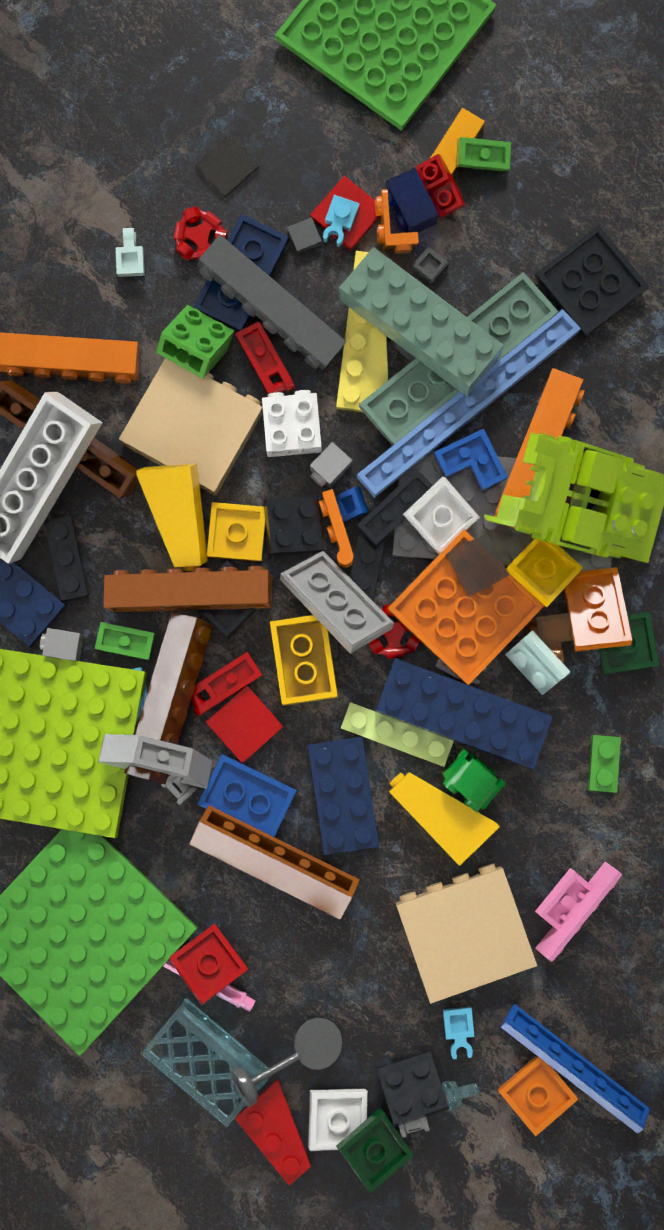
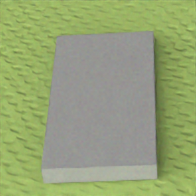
(336, 601)

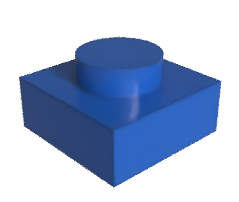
(351, 504)

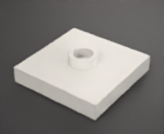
(441, 515)
(334, 1116)

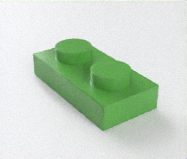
(483, 154)
(125, 641)
(604, 763)

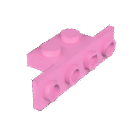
(571, 905)

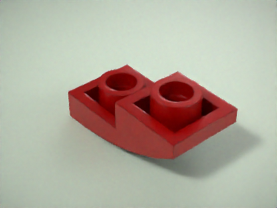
(440, 186)

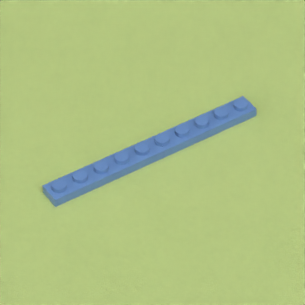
(462, 409)

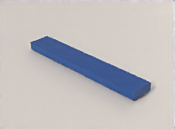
(576, 1068)

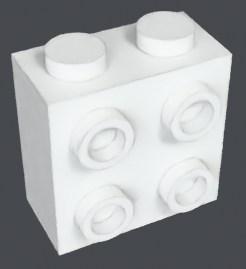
(291, 423)

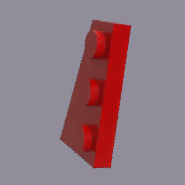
(275, 1133)

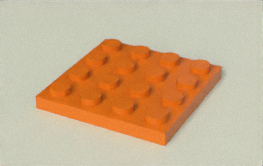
(460, 628)

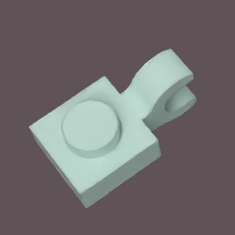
(130, 257)

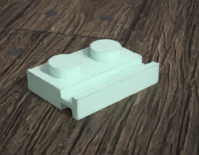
(537, 663)

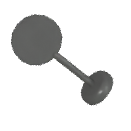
(315, 1046)

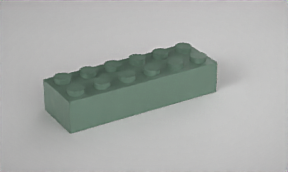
(420, 321)

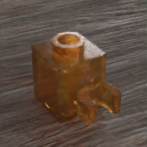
(553, 631)

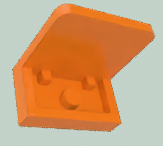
(400, 242)

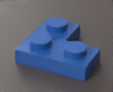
(472, 452)

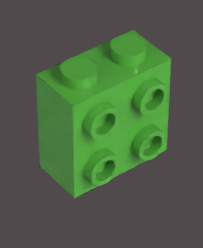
(194, 341)

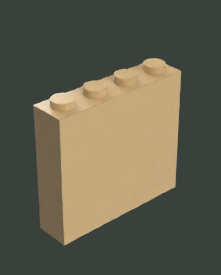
(191, 423)
(465, 933)

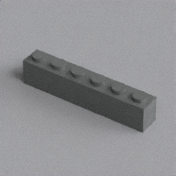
(270, 302)

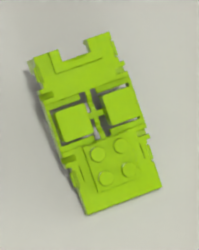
(624, 512)

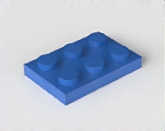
(247, 795)

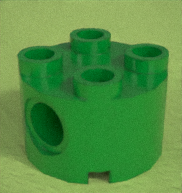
(473, 780)

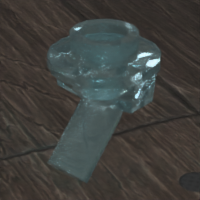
(454, 1093)

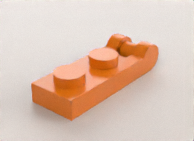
(337, 530)

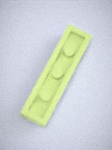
(397, 734)

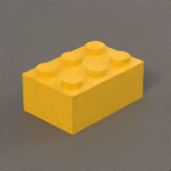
(303, 660)

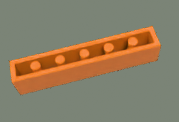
(69, 357)
(550, 418)

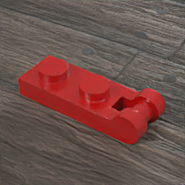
(264, 358)
(225, 683)

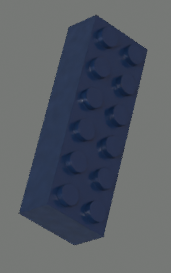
(464, 714)

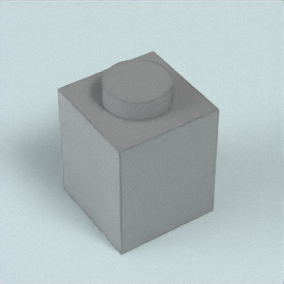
(330, 466)
(62, 644)

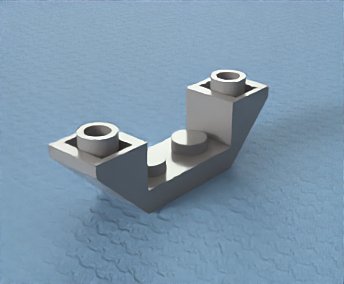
(156, 755)

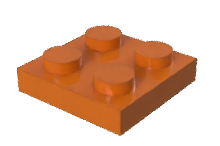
(537, 1094)

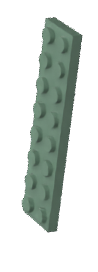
(419, 391)

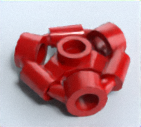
(199, 234)
(394, 648)

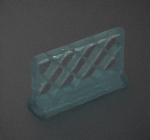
(217, 1040)

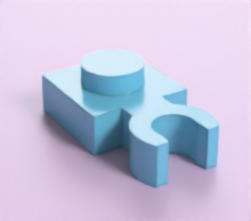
(340, 216)
(459, 1026)

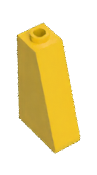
(177, 509)
(445, 819)

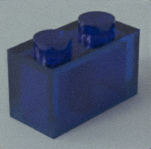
(411, 202)

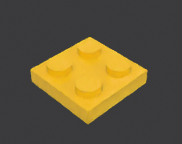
(236, 532)
(544, 570)

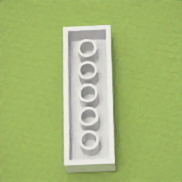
(40, 469)

